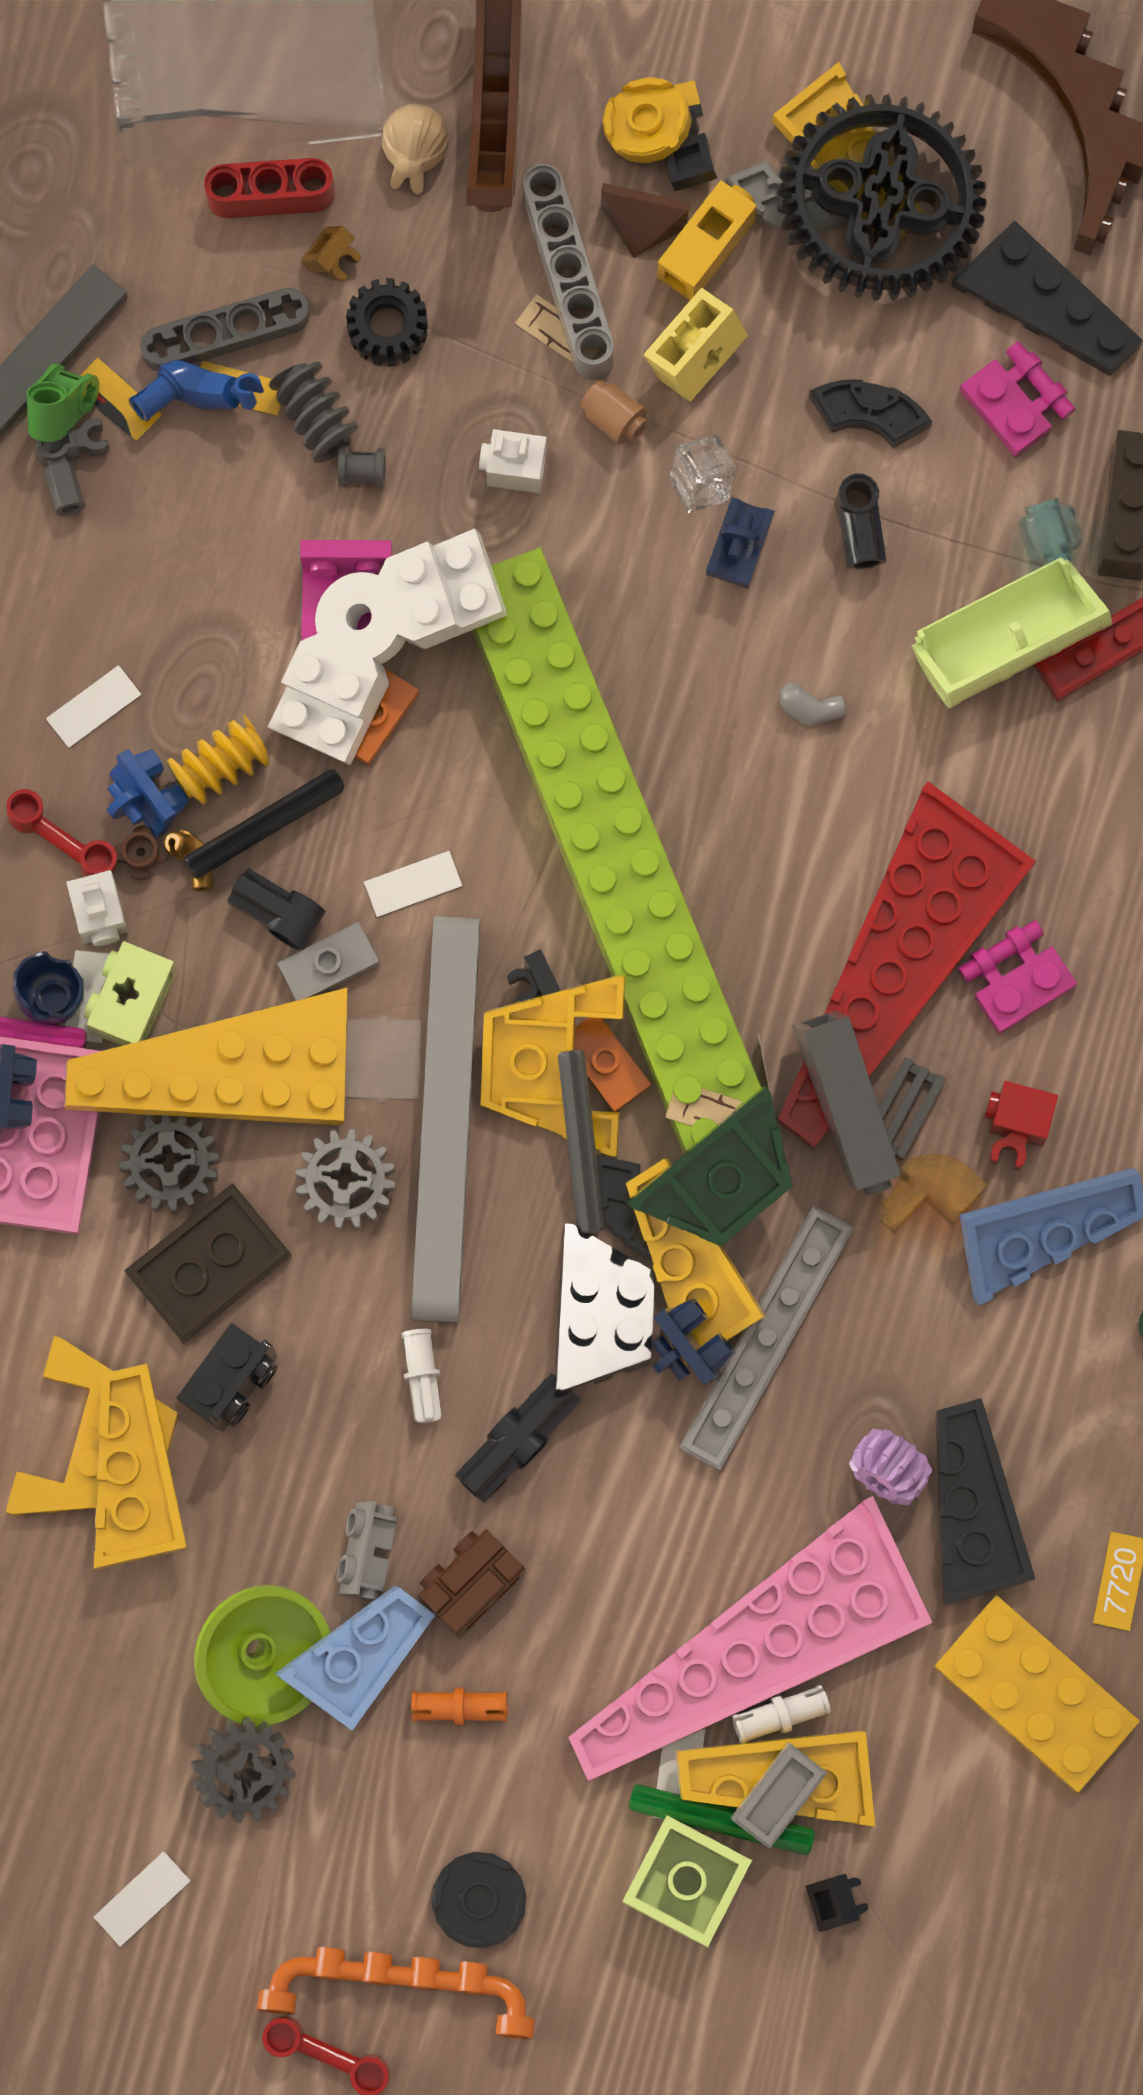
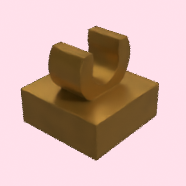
(328, 249)

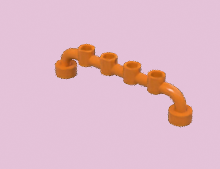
(378, 1970)

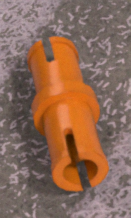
(459, 1706)

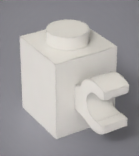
(514, 461)
(97, 908)

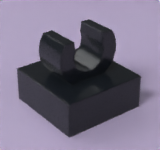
(536, 974)
(834, 1902)

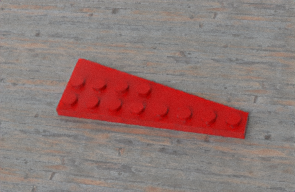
(926, 916)

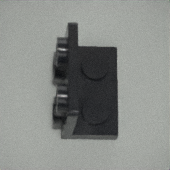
(228, 1377)

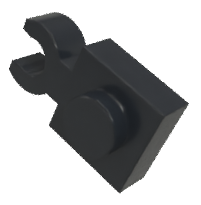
(692, 161)

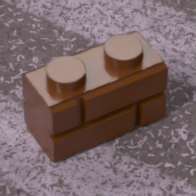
(470, 1582)

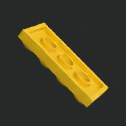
(1036, 1694)

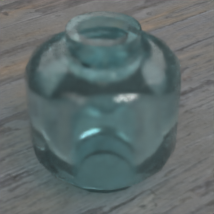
(1050, 531)

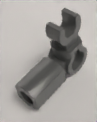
(60, 472)

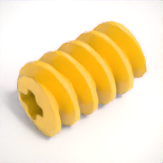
(219, 761)

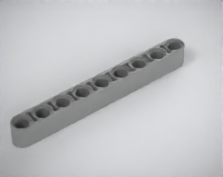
(446, 1119)

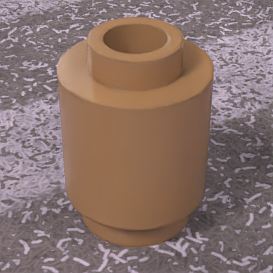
(614, 412)

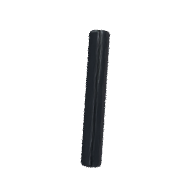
(263, 824)

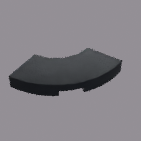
(870, 407)
(614, 1197)

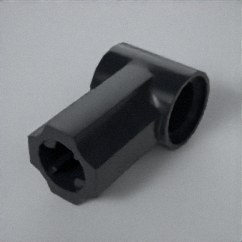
(861, 525)
(287, 914)

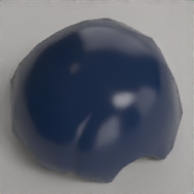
(48, 988)

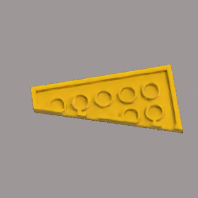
(248, 1067)

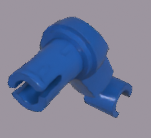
(195, 387)

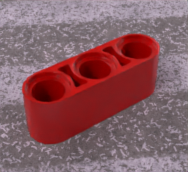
(250, 176)

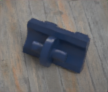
(740, 543)
(15, 1070)
(704, 1359)

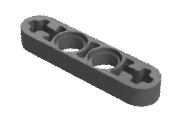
(223, 321)

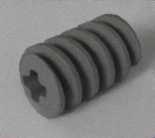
(313, 410)

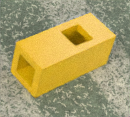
(707, 239)

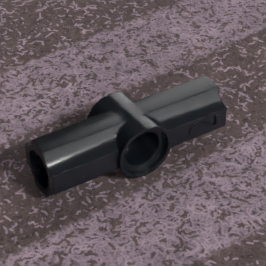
(516, 1440)

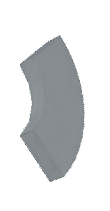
(762, 185)

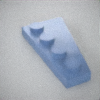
(1030, 1232)

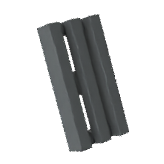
(921, 1074)

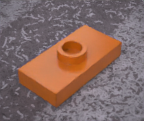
(391, 710)
(609, 1064)

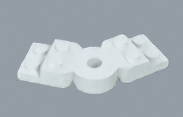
(416, 598)

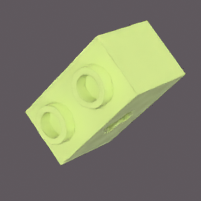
(134, 1021)

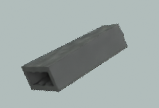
(847, 1100)

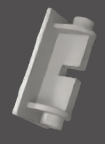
(366, 1531)

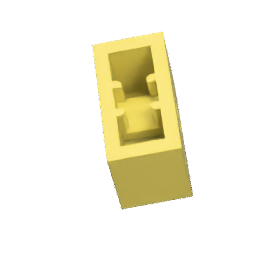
(696, 344)

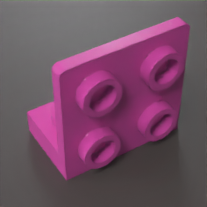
(330, 560)

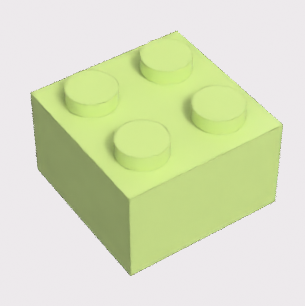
(686, 1881)

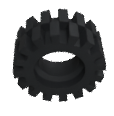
(381, 297)

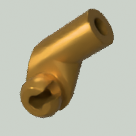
(179, 845)

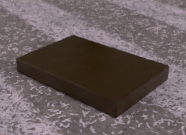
(208, 1263)

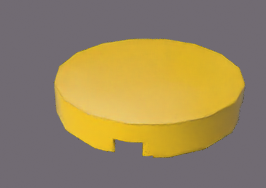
(647, 120)

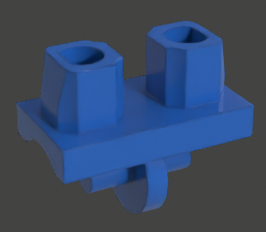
(138, 795)

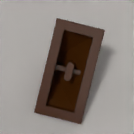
(643, 217)

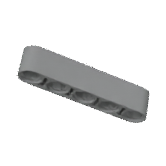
(568, 251)

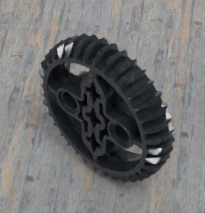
(900, 121)

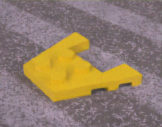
(523, 1052)
(79, 1491)

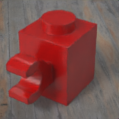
(1021, 1117)

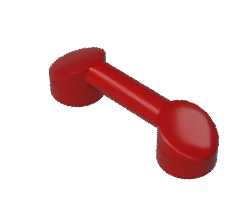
(26, 815)
(286, 2035)

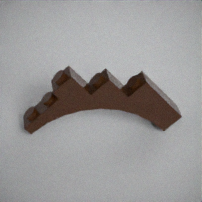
(1054, 45)
(495, 105)

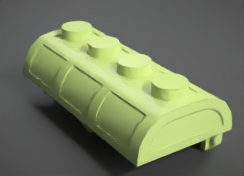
(1008, 631)

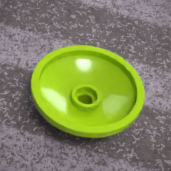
(247, 1683)

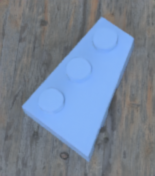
(359, 1656)

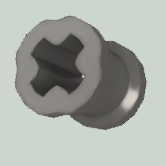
(361, 467)

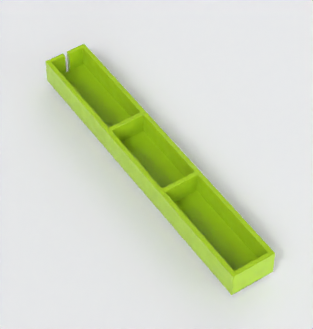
(611, 845)

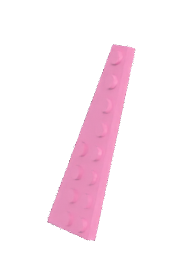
(805, 1619)

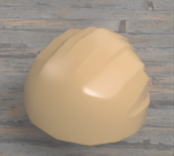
(414, 143)

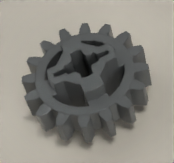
(148, 1163)
(222, 1766)

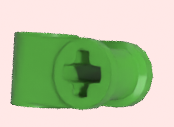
(59, 402)

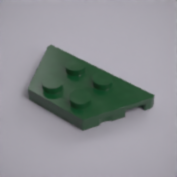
(723, 1176)

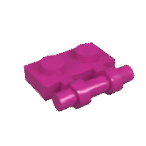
(1007, 408)
(1024, 989)

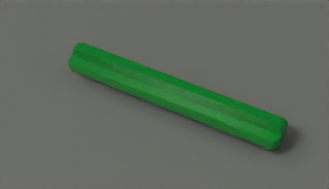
(712, 1818)

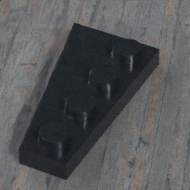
(1036, 289)
(977, 1516)

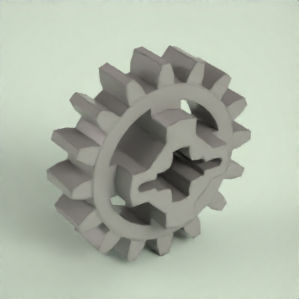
(366, 1182)

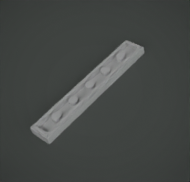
(767, 1340)

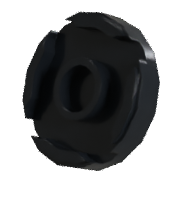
(479, 1900)

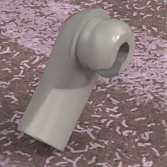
(807, 709)

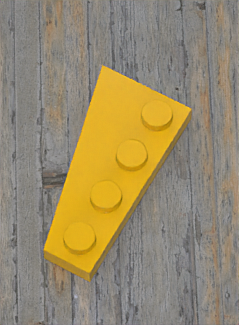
(851, 145)
(696, 1270)
(136, 1488)
(730, 1772)

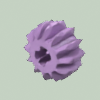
(890, 1467)

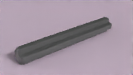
(581, 1141)

